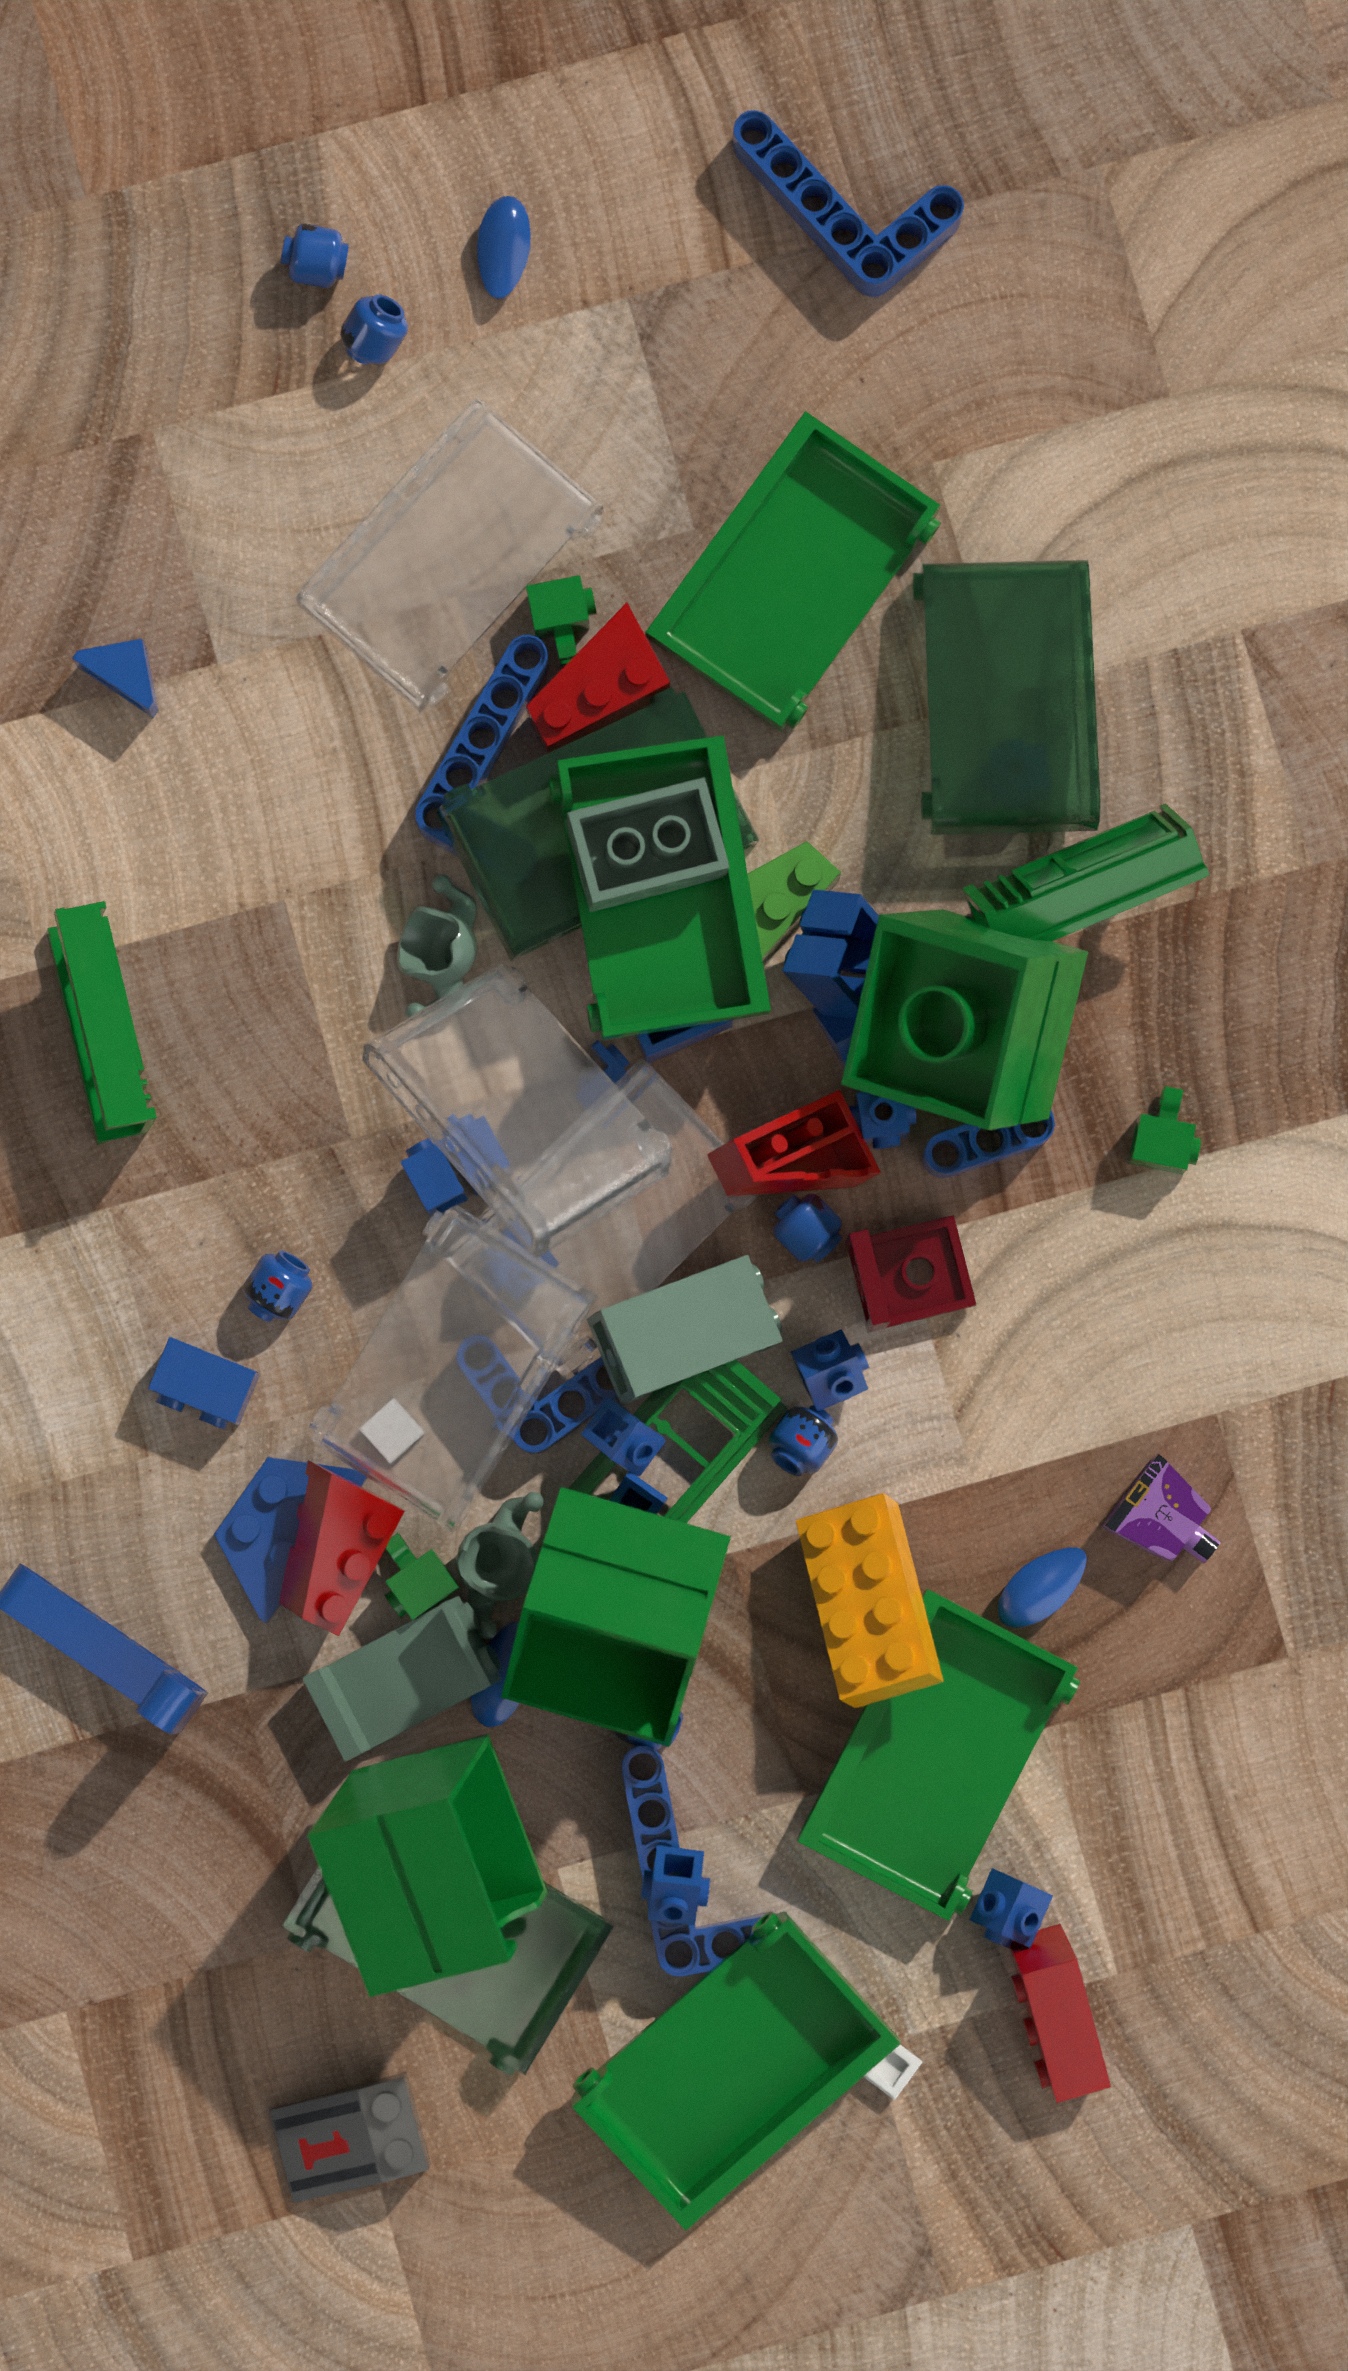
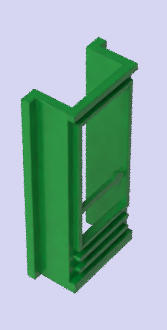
(1091, 879)
(100, 1022)
(734, 1399)

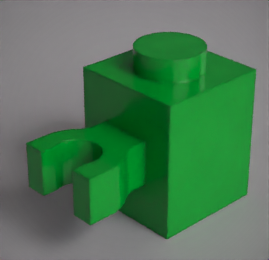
(560, 610)
(1163, 1141)
(419, 1583)

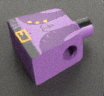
(1162, 1515)

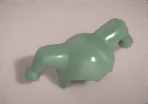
(439, 943)
(498, 1560)

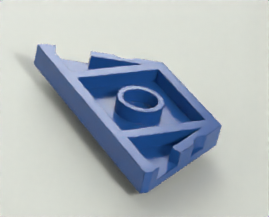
(265, 1525)

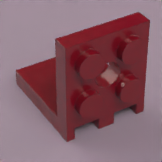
(882, 1280)

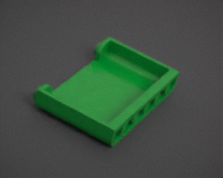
(794, 572)
(678, 953)
(938, 1762)
(733, 2069)

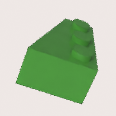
(783, 891)

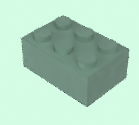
(647, 844)

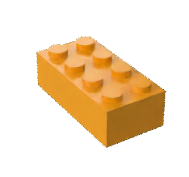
(869, 1600)

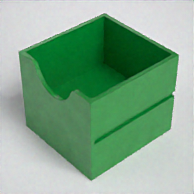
(963, 1019)
(615, 1616)
(427, 1865)

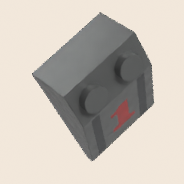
(351, 2138)

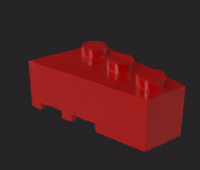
(599, 684)
(797, 1152)
(335, 1548)
(1058, 2016)

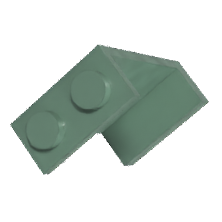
(685, 1328)
(403, 1678)

